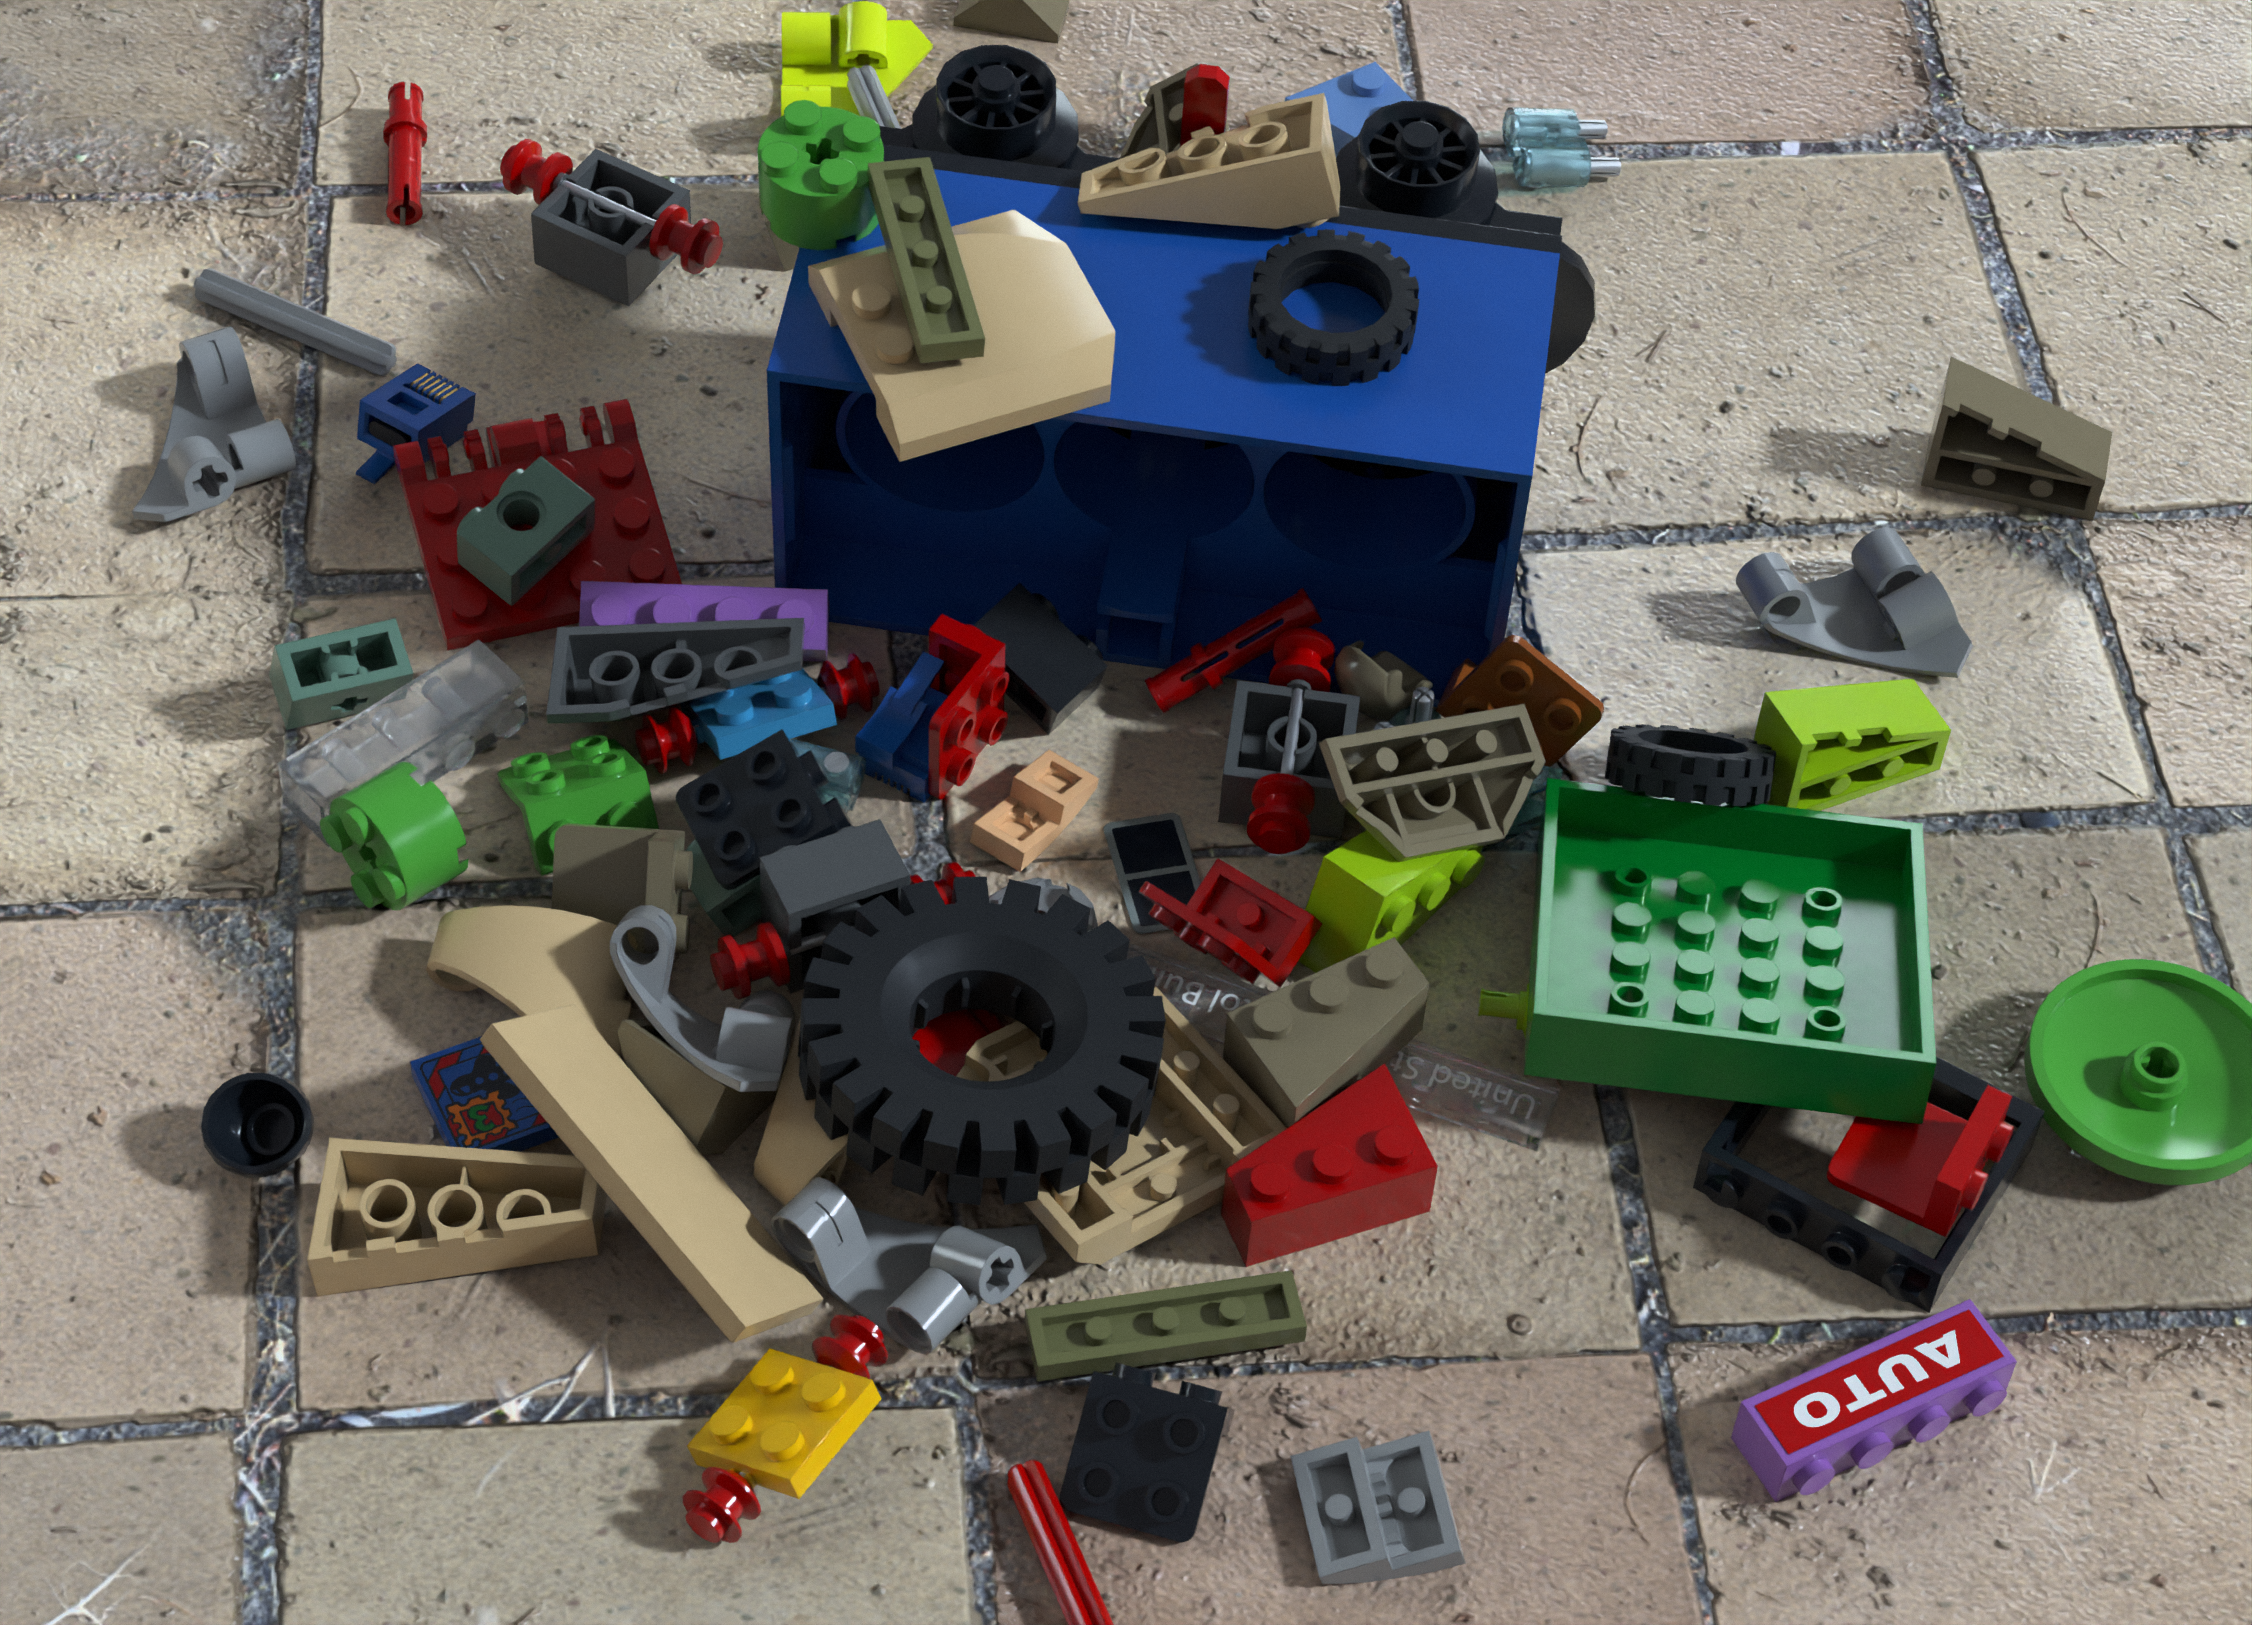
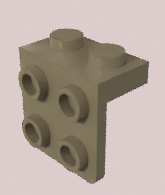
(618, 868)

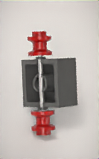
(607, 220)
(1273, 756)
(807, 895)

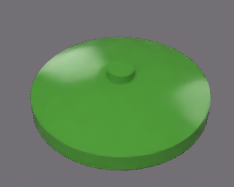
(2146, 1070)

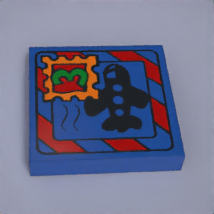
(477, 1101)

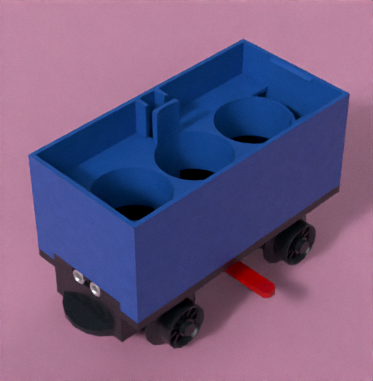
(1209, 467)

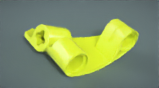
(824, 47)

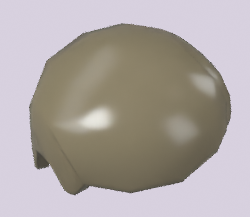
(1379, 680)

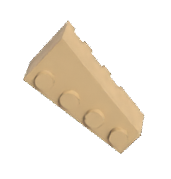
(446, 1212)

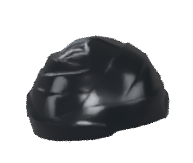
(257, 1124)

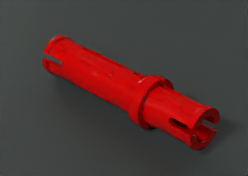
(405, 136)
(1170, 688)

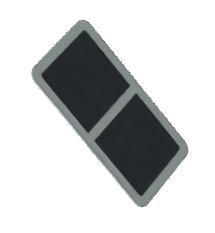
(1153, 852)

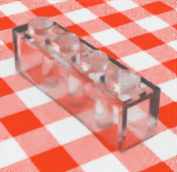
(428, 722)

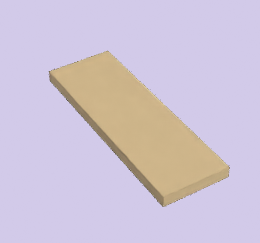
(652, 1171)

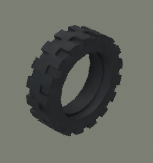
(1326, 354)
(1690, 765)

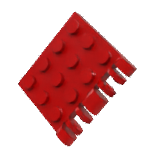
(624, 546)

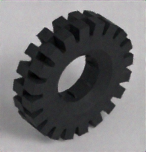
(1003, 958)

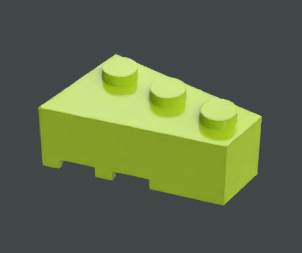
(1848, 740)
(1372, 897)

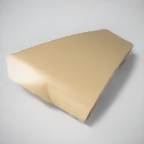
(533, 961)

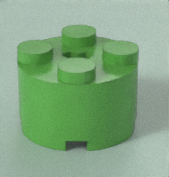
(817, 175)
(395, 837)

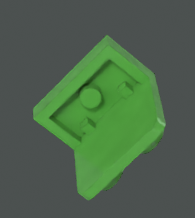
(583, 785)

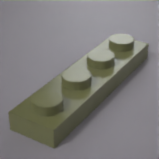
(925, 260)
(1165, 1325)

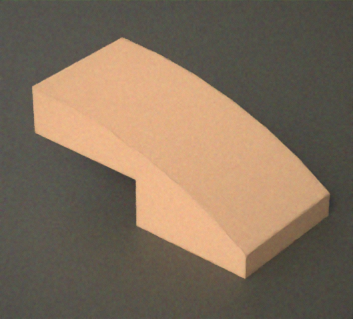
(1036, 812)

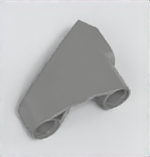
(214, 433)
(1872, 615)
(743, 1051)

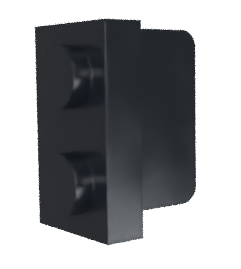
(758, 806)
(1144, 1453)

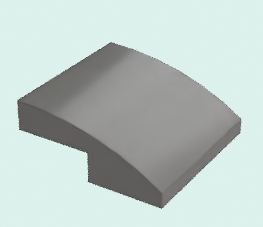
(1377, 1510)

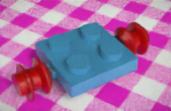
(752, 713)

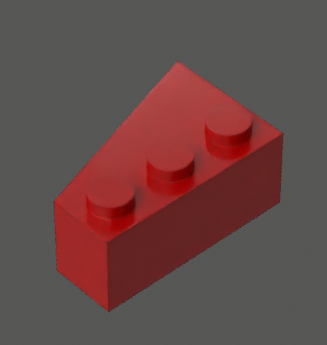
(1331, 1174)

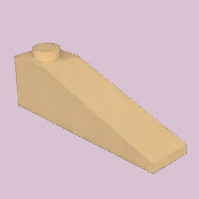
(1258, 175)

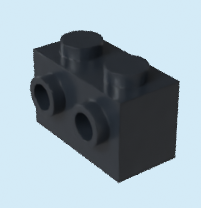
(1045, 661)

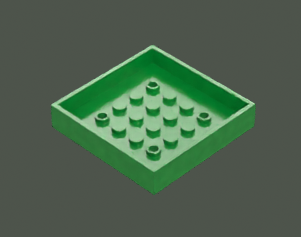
(1731, 953)

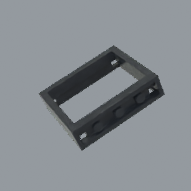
(1839, 1236)

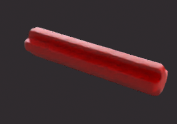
(1056, 1545)

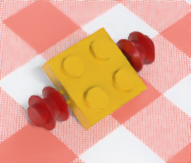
(783, 1426)

